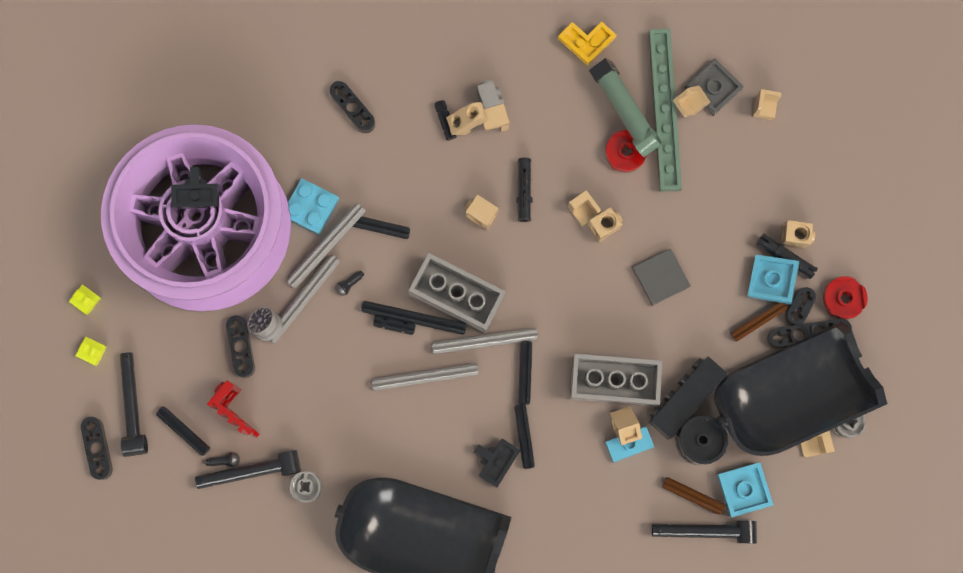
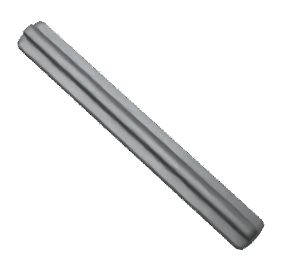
(326, 245)
(307, 293)
(484, 341)
(425, 376)

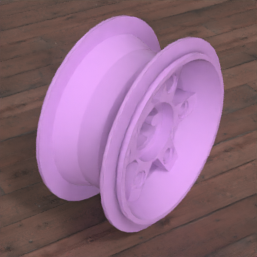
(128, 204)

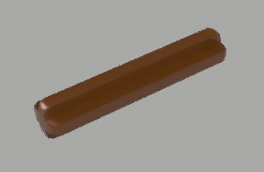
(758, 321)
(693, 495)

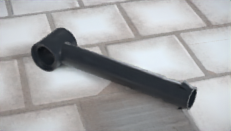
(134, 443)
(287, 464)
(743, 531)

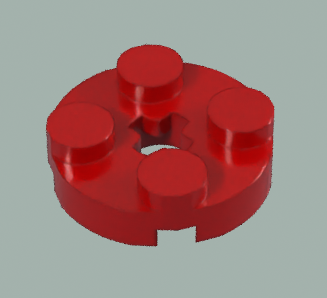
(618, 160)
(852, 288)

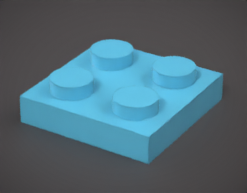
(311, 206)
(773, 279)
(745, 489)

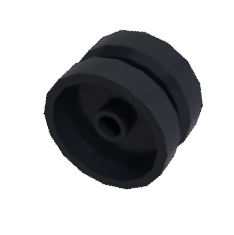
(688, 442)

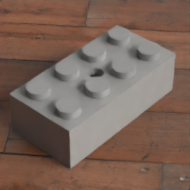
(438, 282)
(637, 380)

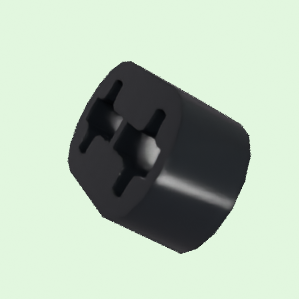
(804, 309)

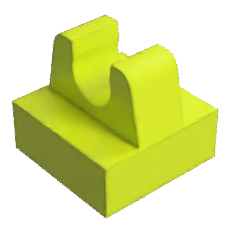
(84, 299)
(91, 351)

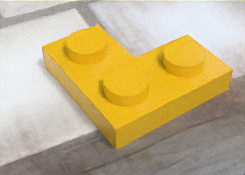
(587, 46)

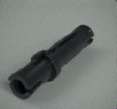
(524, 214)
(779, 251)

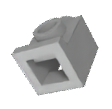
(488, 94)

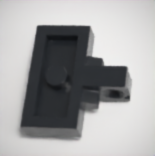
(195, 192)
(496, 461)

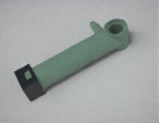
(643, 136)

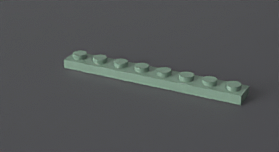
(665, 110)

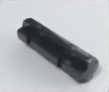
(441, 109)
(394, 325)

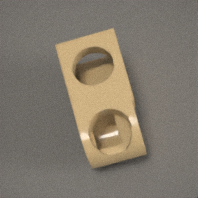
(468, 118)

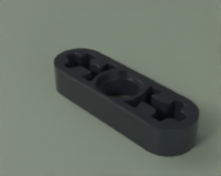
(351, 115)
(232, 332)
(93, 465)

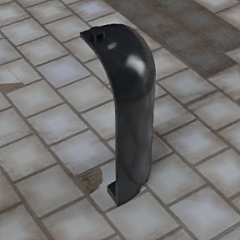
(797, 393)
(417, 530)

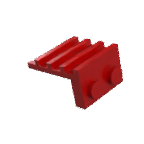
(223, 397)

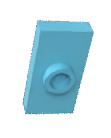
(619, 452)

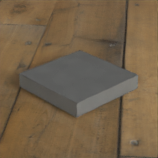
(717, 85)
(661, 277)

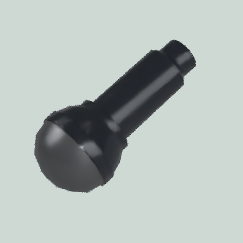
(343, 287)
(231, 459)

